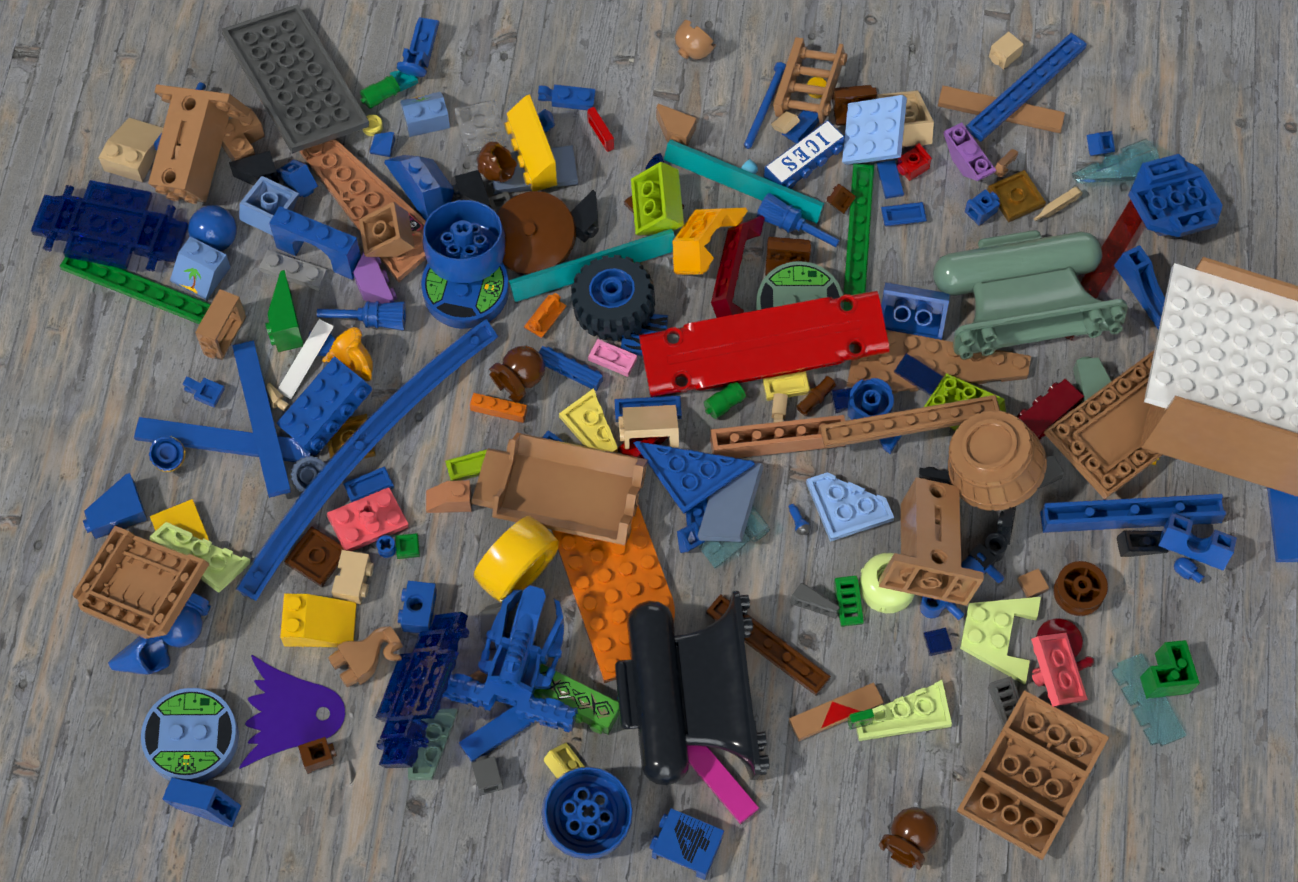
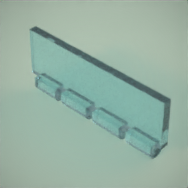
(1153, 711)

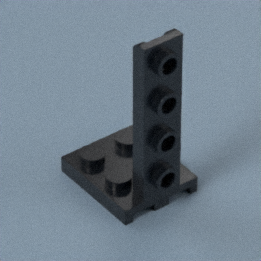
(1006, 516)

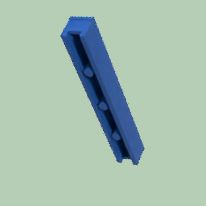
(1130, 512)

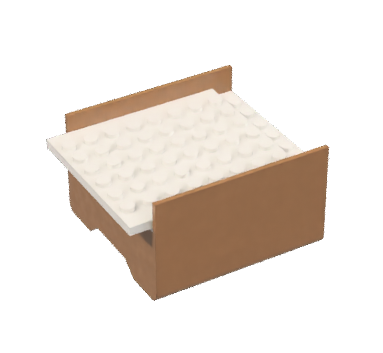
(1227, 375)

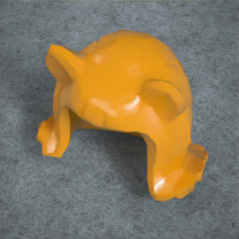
(352, 353)

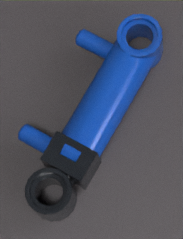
(979, 559)

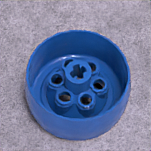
(459, 227)
(616, 805)

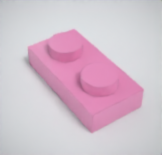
(612, 357)

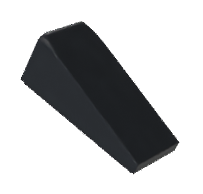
(1139, 543)

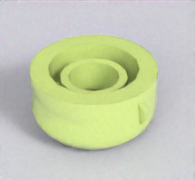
(880, 598)

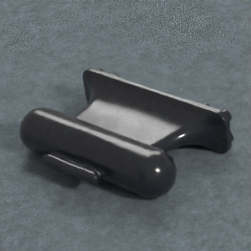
(688, 690)

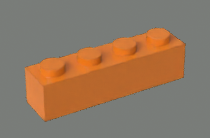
(498, 407)

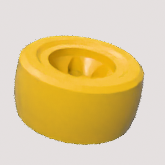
(516, 558)

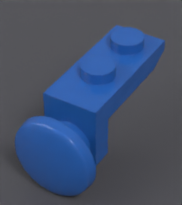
(420, 48)

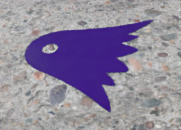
(289, 712)

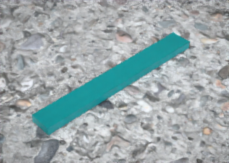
(740, 179)
(564, 273)

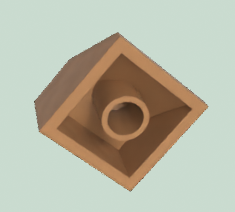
(386, 232)

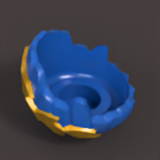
(167, 453)

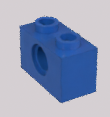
(417, 593)

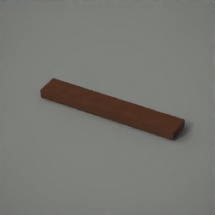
(777, 651)

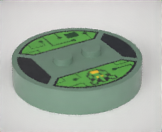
(796, 283)

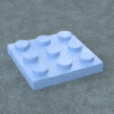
(874, 130)

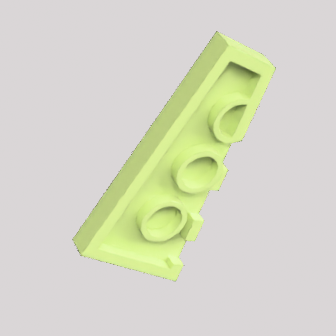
(223, 564)
(916, 712)

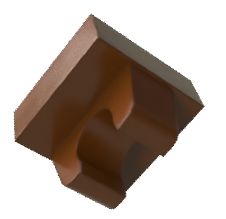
(841, 198)

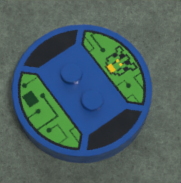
(465, 303)

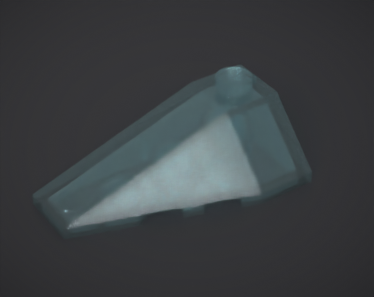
(1118, 167)

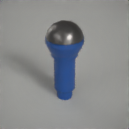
(802, 527)

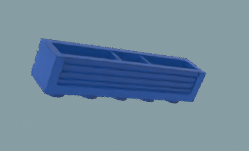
(571, 368)

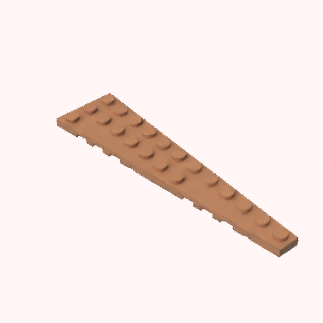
(360, 194)

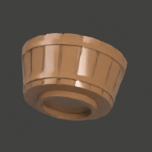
(996, 461)

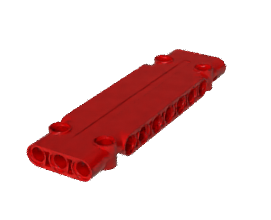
(764, 343)

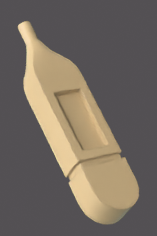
(1060, 203)

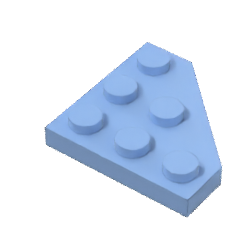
(846, 506)

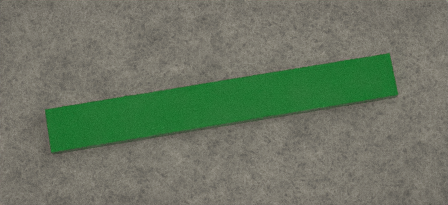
(858, 231)
(138, 288)

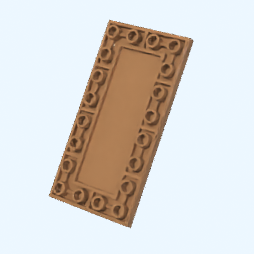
(1107, 431)

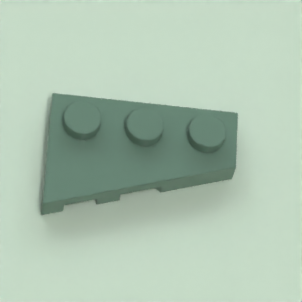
(437, 734)

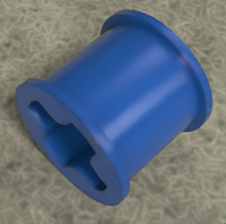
(385, 540)

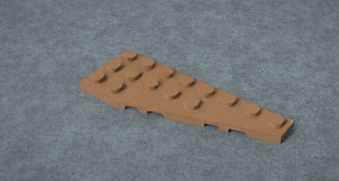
(939, 357)

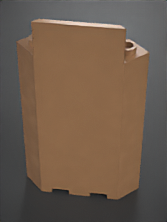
(562, 487)

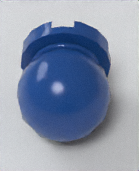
(188, 623)

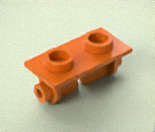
(545, 315)

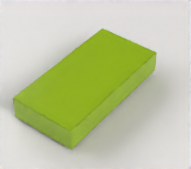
(465, 466)

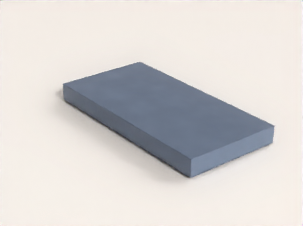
(565, 172)
(730, 508)

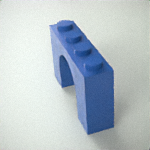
(293, 229)

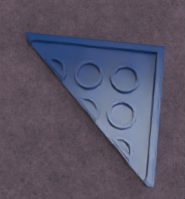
(691, 474)

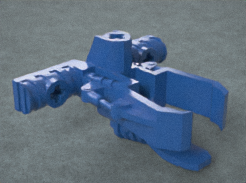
(517, 664)

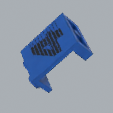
(687, 842)

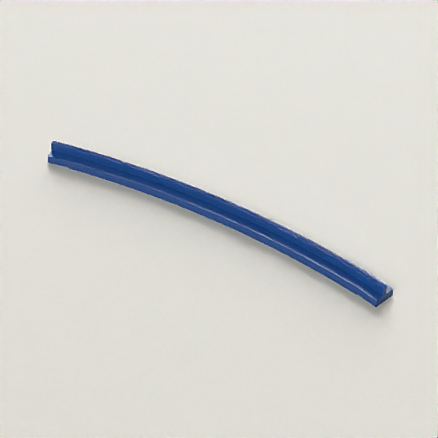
(354, 451)

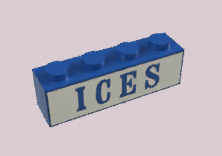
(805, 156)

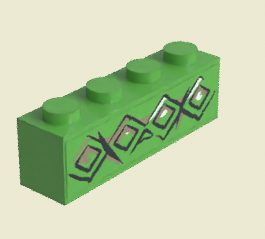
(592, 706)

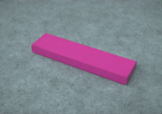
(721, 783)

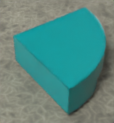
(403, 80)

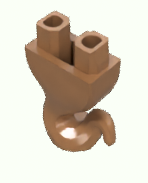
(364, 655)

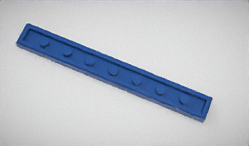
(1025, 87)
(261, 419)
(213, 438)

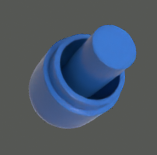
(1187, 569)

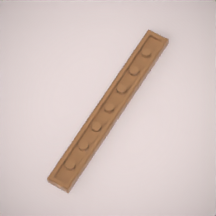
(904, 421)

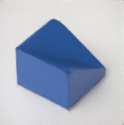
(1100, 143)

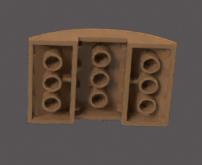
(1032, 775)

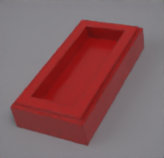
(600, 129)

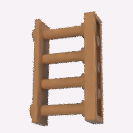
(794, 68)

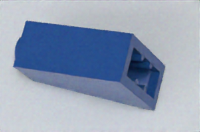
(116, 507)
(201, 801)

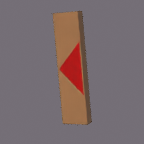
(835, 711)

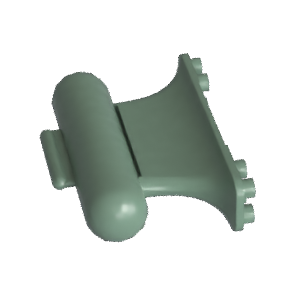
(1027, 291)

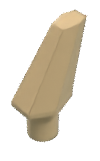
(276, 398)

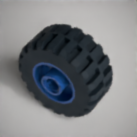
(613, 297)

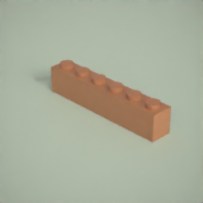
(770, 437)

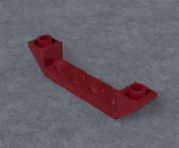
(730, 265)

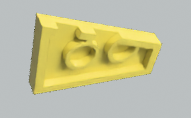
(588, 423)

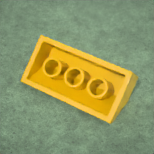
(531, 145)

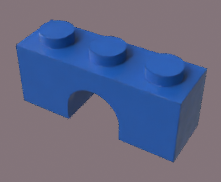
(1212, 550)

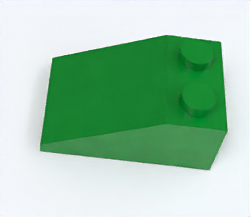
(283, 321)

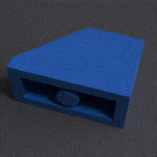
(298, 177)

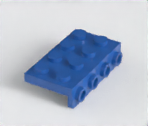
(324, 406)

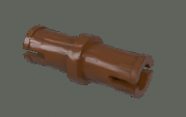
(816, 395)

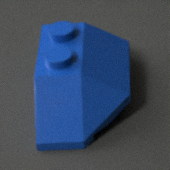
(421, 182)

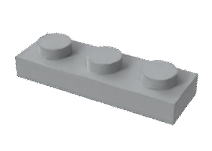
(296, 270)

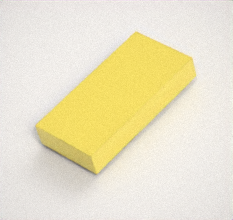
(789, 384)

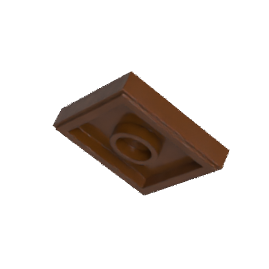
(315, 556)

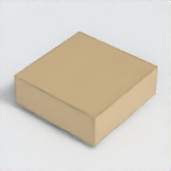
(785, 122)

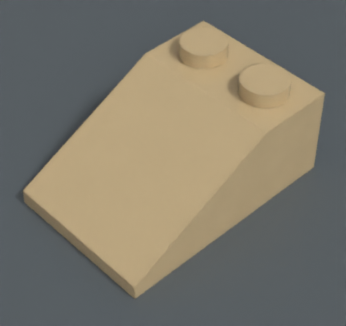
(918, 121)
(131, 150)

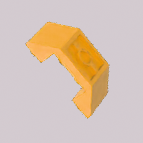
(688, 245)

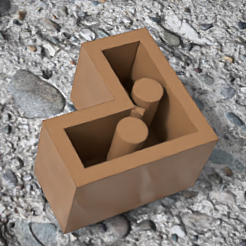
(240, 135)

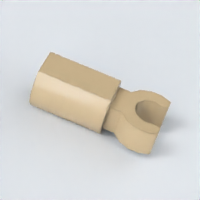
(779, 407)

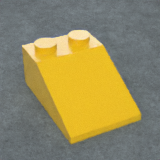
(316, 621)

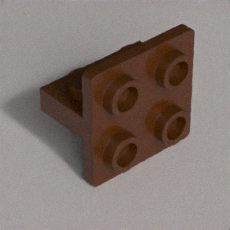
(846, 95)
(786, 250)

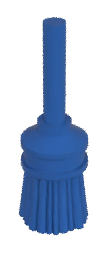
(790, 219)
(372, 314)

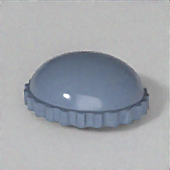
(305, 471)

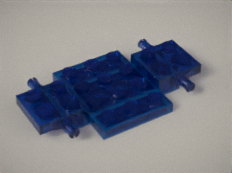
(109, 226)
(417, 690)

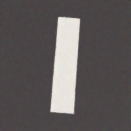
(305, 359)

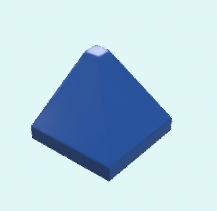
(546, 119)
(383, 144)
(688, 537)

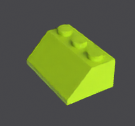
(657, 200)

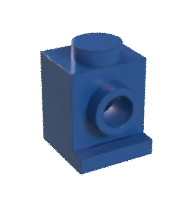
(982, 207)

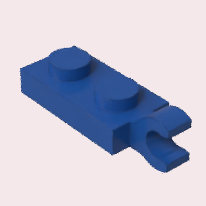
(568, 96)

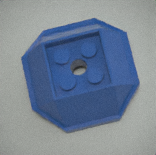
(1174, 197)

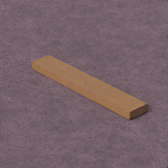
(1026, 115)

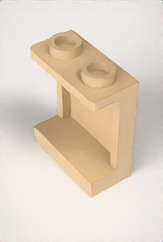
(649, 422)

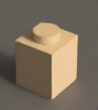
(1006, 50)

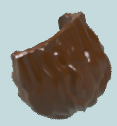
(496, 162)

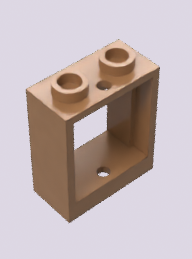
(220, 324)

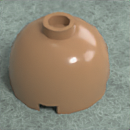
(693, 41)

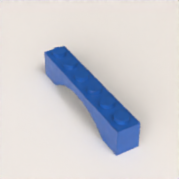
(1140, 277)

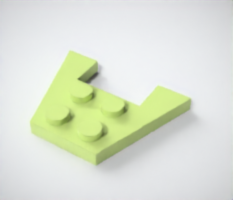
(989, 632)

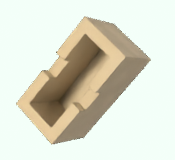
(353, 577)

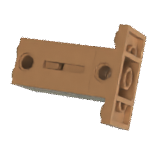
(191, 141)
(931, 546)

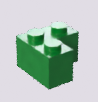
(1173, 674)

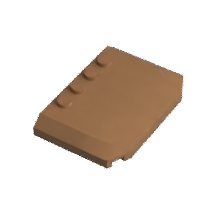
(138, 584)

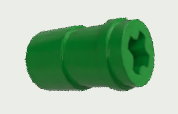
(380, 91)
(724, 400)

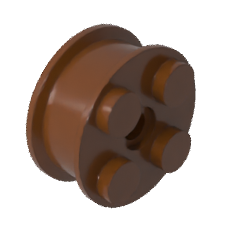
(1080, 588)

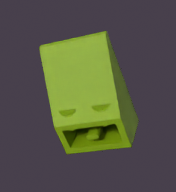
(954, 389)

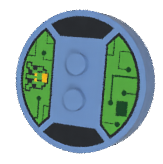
(190, 735)

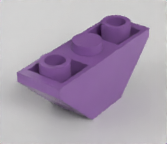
(967, 153)
(373, 281)

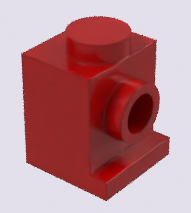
(914, 162)

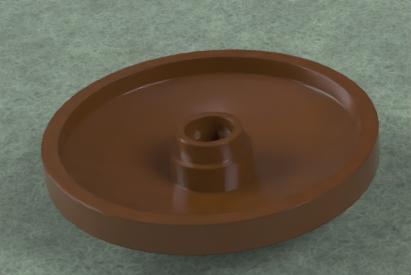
(536, 232)

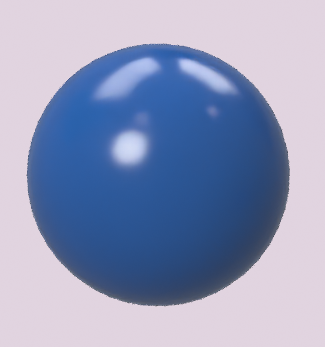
(213, 227)

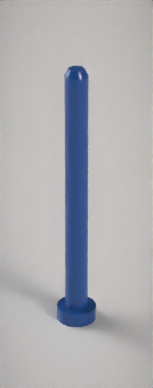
(779, 70)

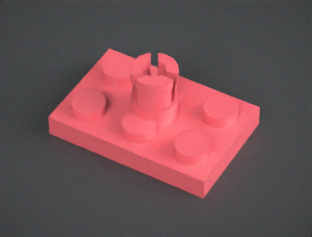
(367, 520)
(1057, 670)

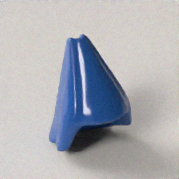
(142, 657)

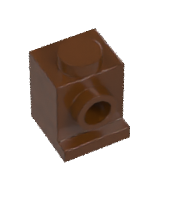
(309, 751)

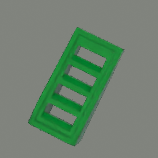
(849, 581)

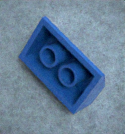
(914, 310)

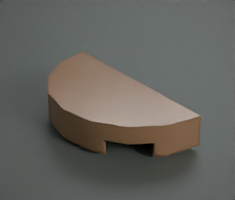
(1001, 165)

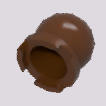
(520, 370)
(912, 834)

